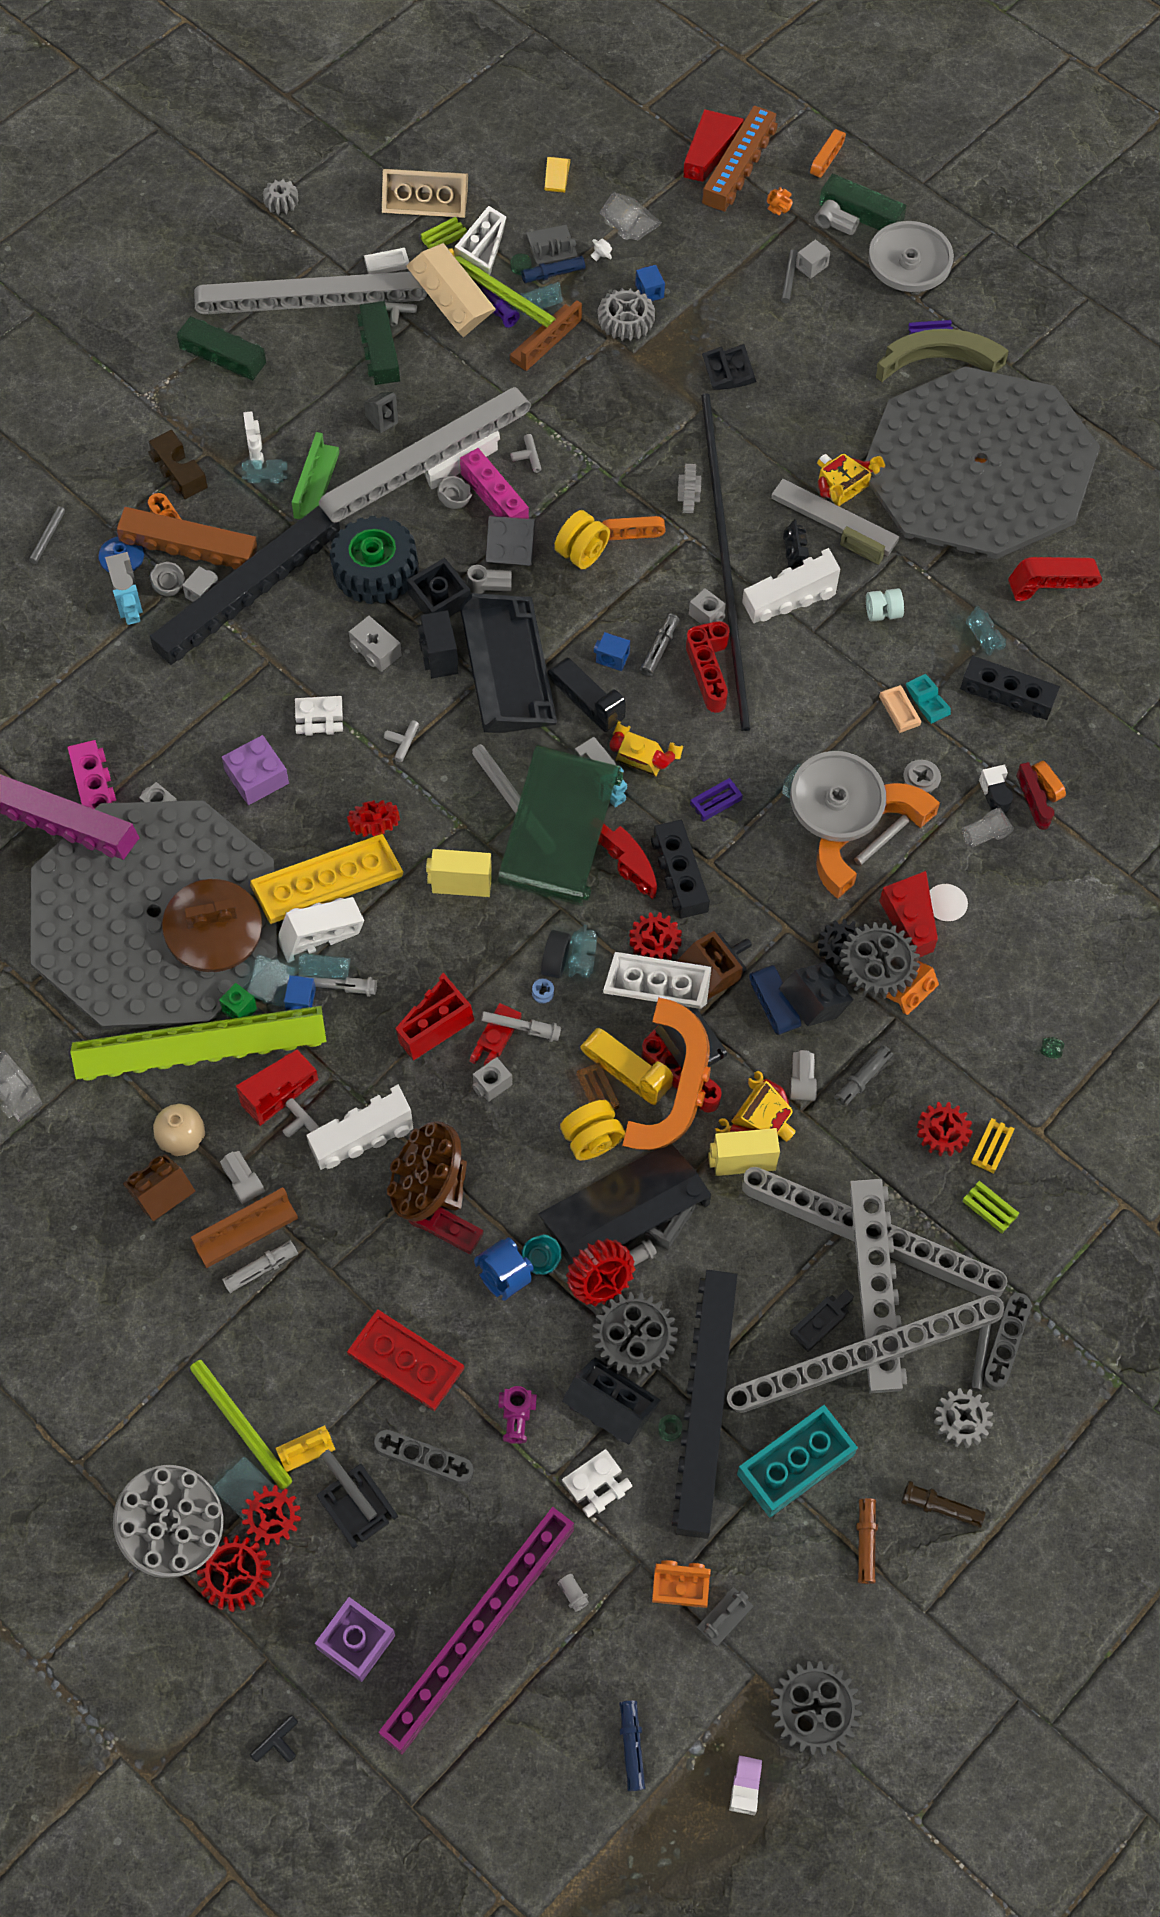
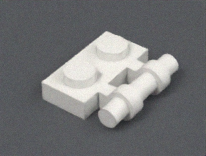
(253, 437)
(319, 710)
(591, 1477)

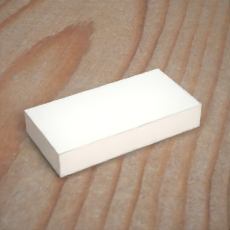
(386, 261)

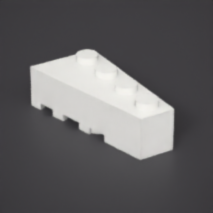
(793, 588)
(361, 1129)

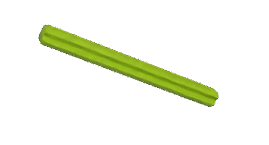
(506, 293)
(241, 1424)

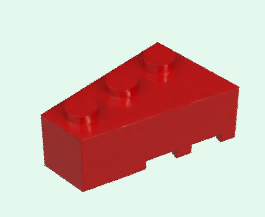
(911, 910)
(434, 1019)

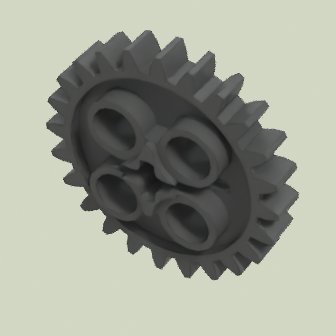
(898, 954)
(654, 1348)
(821, 1734)

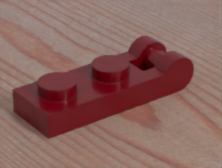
(1034, 796)
(452, 1230)

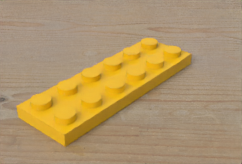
(326, 877)

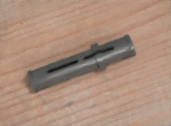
(668, 625)
(857, 1082)

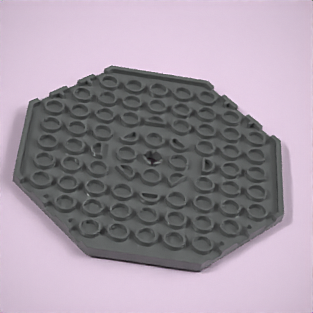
(1022, 493)
(95, 927)

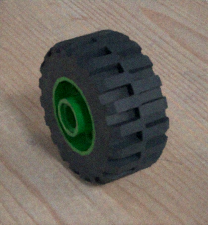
(373, 559)

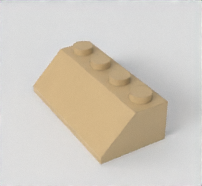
(424, 193)
(451, 288)

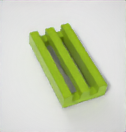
(441, 232)
(991, 1207)

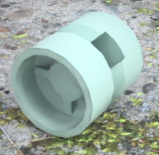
(887, 604)

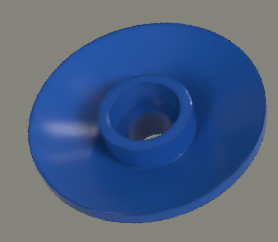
(112, 547)

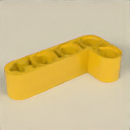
(627, 1067)

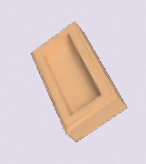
(900, 708)

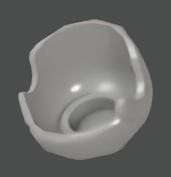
(454, 492)
(167, 578)

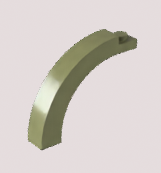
(942, 343)

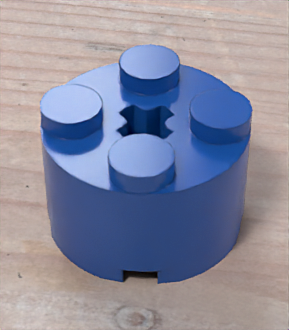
(504, 1268)

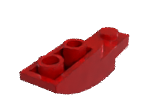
(631, 859)

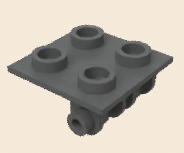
(552, 244)

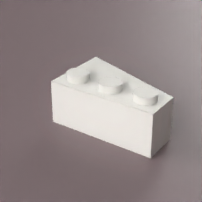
(482, 240)
(318, 924)

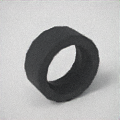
(555, 954)

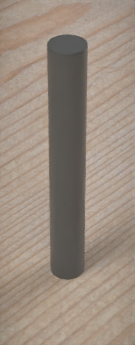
(789, 276)
(46, 536)
(980, 1360)
(348, 1484)

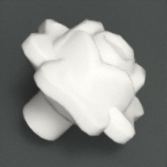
(602, 249)

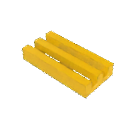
(1000, 1129)

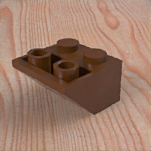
(713, 953)
(159, 1186)

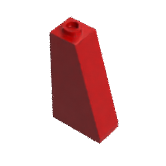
(710, 143)

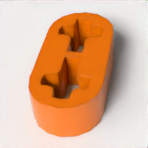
(1049, 781)

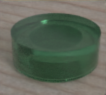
(520, 262)

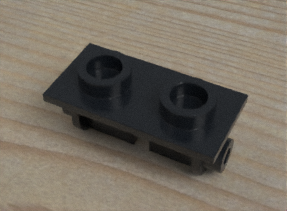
(795, 539)

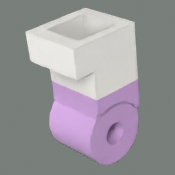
(746, 1786)

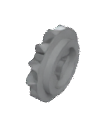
(918, 768)

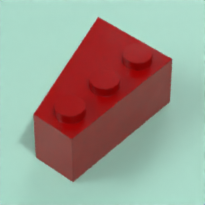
(271, 1088)

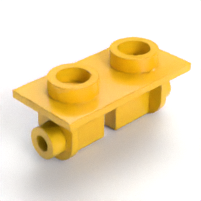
(305, 1448)

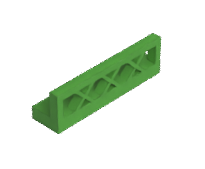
(314, 477)

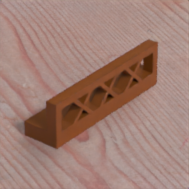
(545, 338)
(244, 1227)

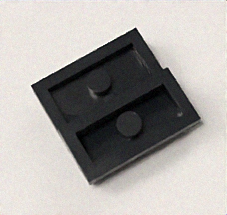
(729, 367)

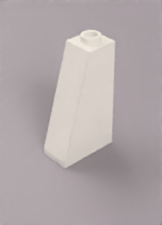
(451, 466)

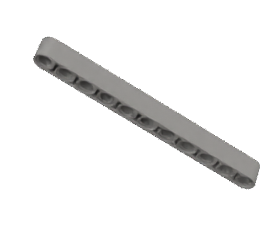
(307, 293)
(424, 454)
(904, 1254)
(879, 1356)

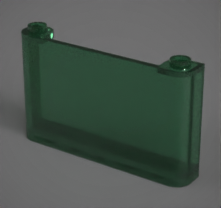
(558, 825)

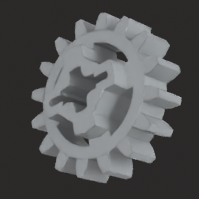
(689, 488)
(971, 1424)

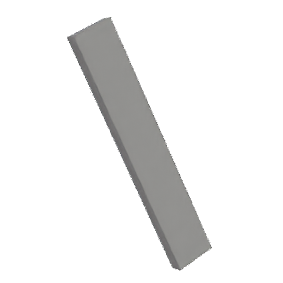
(830, 514)

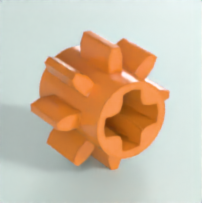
(779, 201)

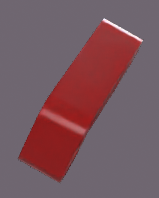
(1052, 573)
(710, 668)
(664, 1056)

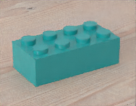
(796, 1461)

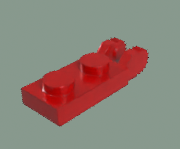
(495, 1036)

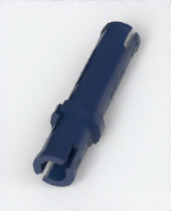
(549, 270)
(632, 1746)

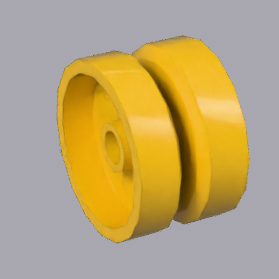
(582, 539)
(592, 1130)

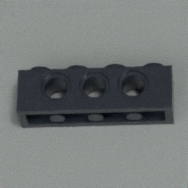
(1004, 678)
(674, 835)

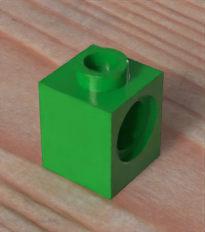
(237, 1002)

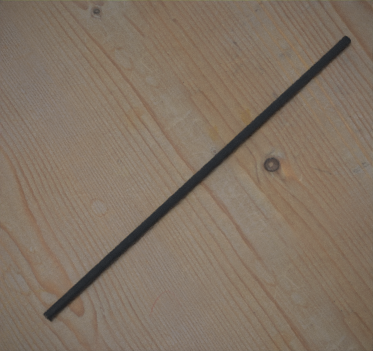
(725, 562)

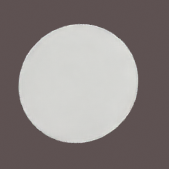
(948, 902)

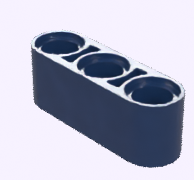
(775, 1005)

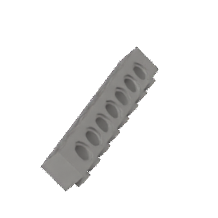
(861, 1193)

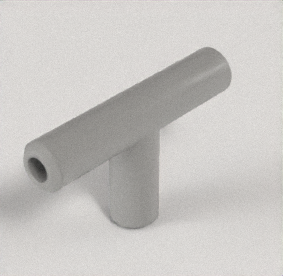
(395, 308)
(530, 453)
(403, 740)
(303, 1119)

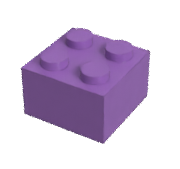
(255, 770)
(355, 1639)

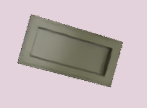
(862, 545)

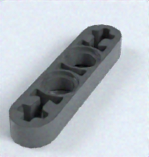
(1004, 1340)
(421, 1462)

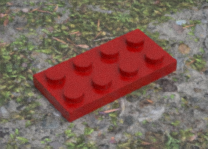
(405, 1360)

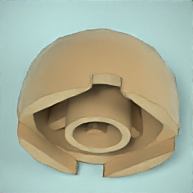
(178, 1129)

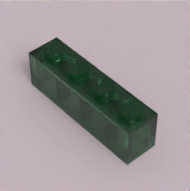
(867, 205)
(379, 343)
(221, 348)

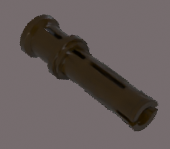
(932, 1502)

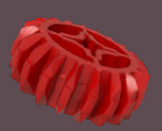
(600, 1272)
(230, 1584)

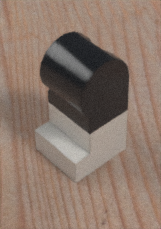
(995, 789)

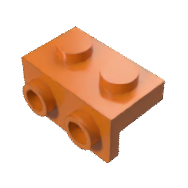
(921, 987)
(681, 1584)

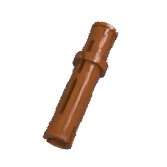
(867, 1528)

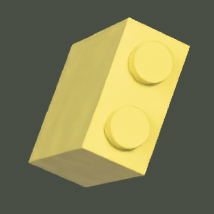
(459, 872)
(744, 1149)

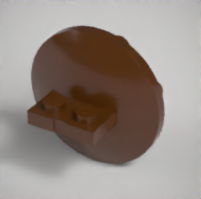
(212, 925)
(428, 1172)

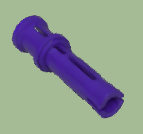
(503, 309)

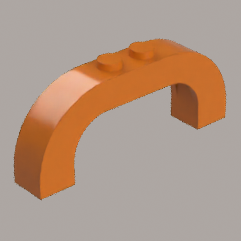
(901, 799)
(691, 1081)

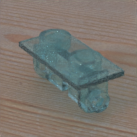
(545, 296)
(256, 472)
(983, 629)
(583, 943)
(324, 966)

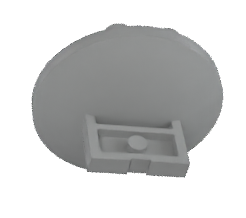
(168, 1521)

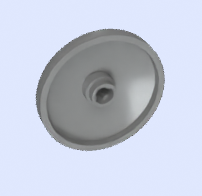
(910, 256)
(838, 796)

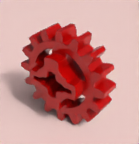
(373, 818)
(663, 931)
(955, 1127)
(277, 1504)

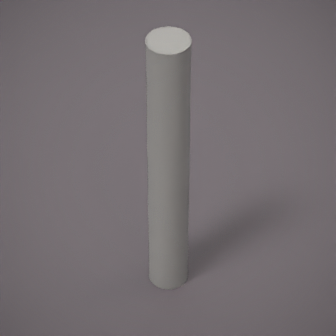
(881, 840)

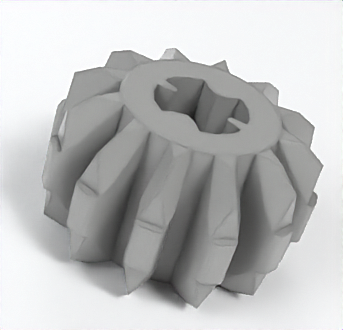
(280, 196)

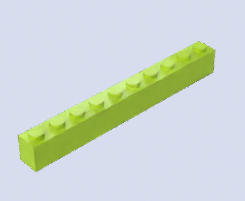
(198, 1042)

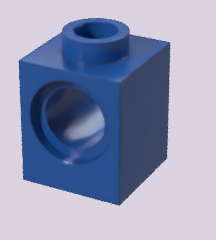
(650, 282)
(612, 651)
(299, 993)

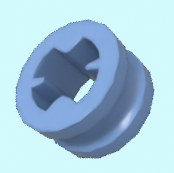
(538, 986)

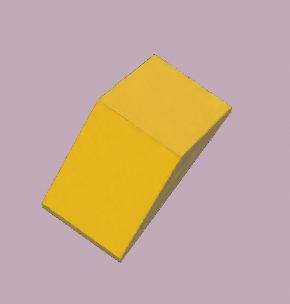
(556, 174)

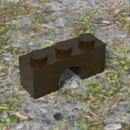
(186, 477)

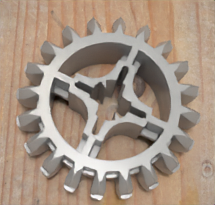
(626, 321)

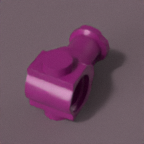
(516, 1414)

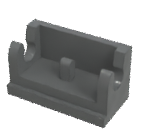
(669, 1230)

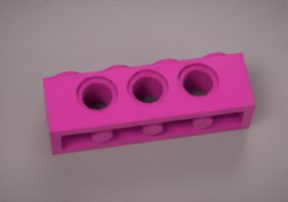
(491, 486)
(86, 756)

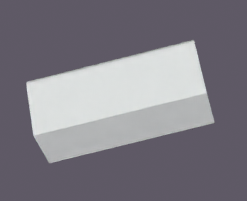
(654, 978)

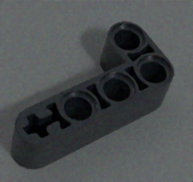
(601, 707)

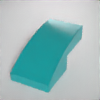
(927, 699)

